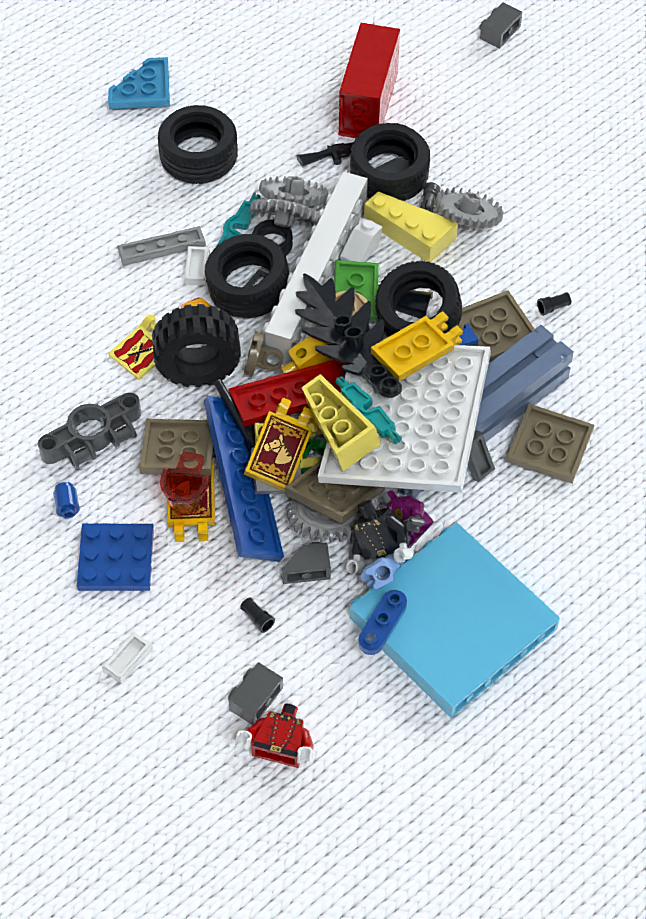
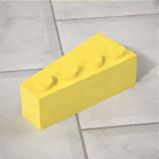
(411, 226)
(343, 426)

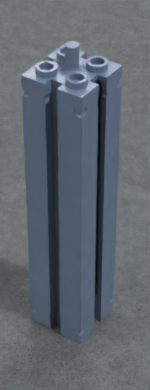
(518, 379)

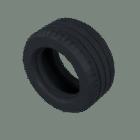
(198, 122)
(391, 139)
(241, 252)
(411, 277)

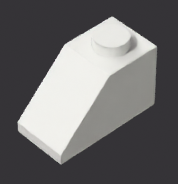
(362, 241)

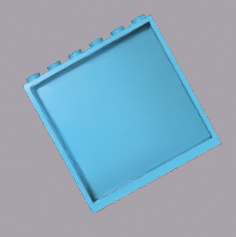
(461, 620)

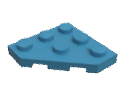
(143, 87)

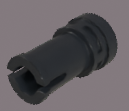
(549, 304)
(260, 617)

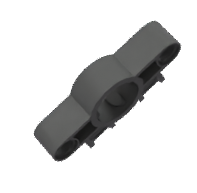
(68, 442)

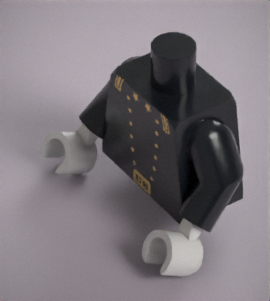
(377, 535)

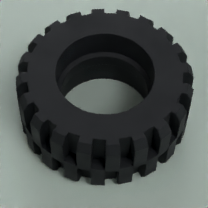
(191, 327)

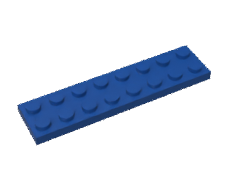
(249, 513)

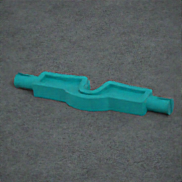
(240, 220)
(362, 401)

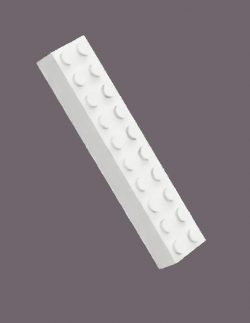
(325, 246)

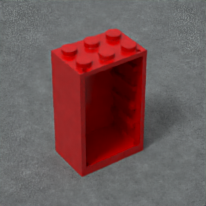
(368, 79)

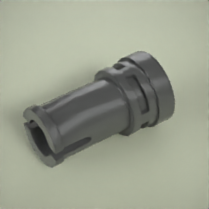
(429, 195)

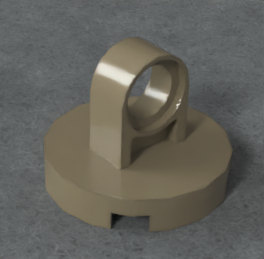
(258, 356)

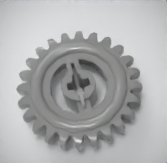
(294, 191)
(468, 208)
(285, 212)
(317, 523)

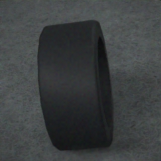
(268, 227)

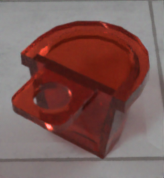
(184, 485)

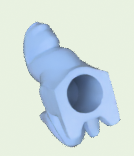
(381, 571)

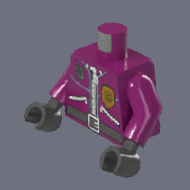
(411, 512)

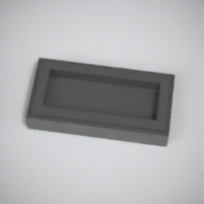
(480, 459)

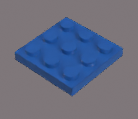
(115, 557)

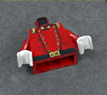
(279, 738)

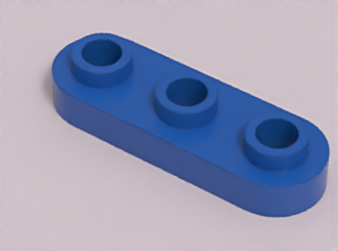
(382, 630)

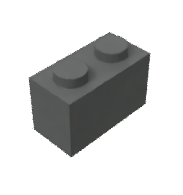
(500, 25)
(255, 693)

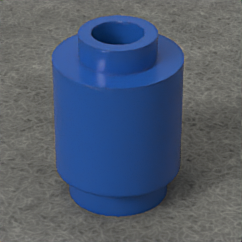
(66, 500)

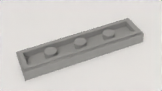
(160, 245)

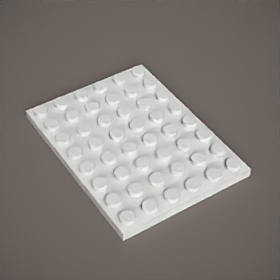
(436, 424)

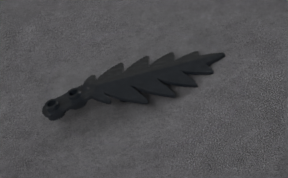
(346, 333)

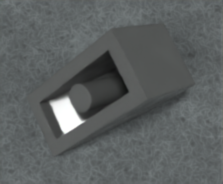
(308, 564)

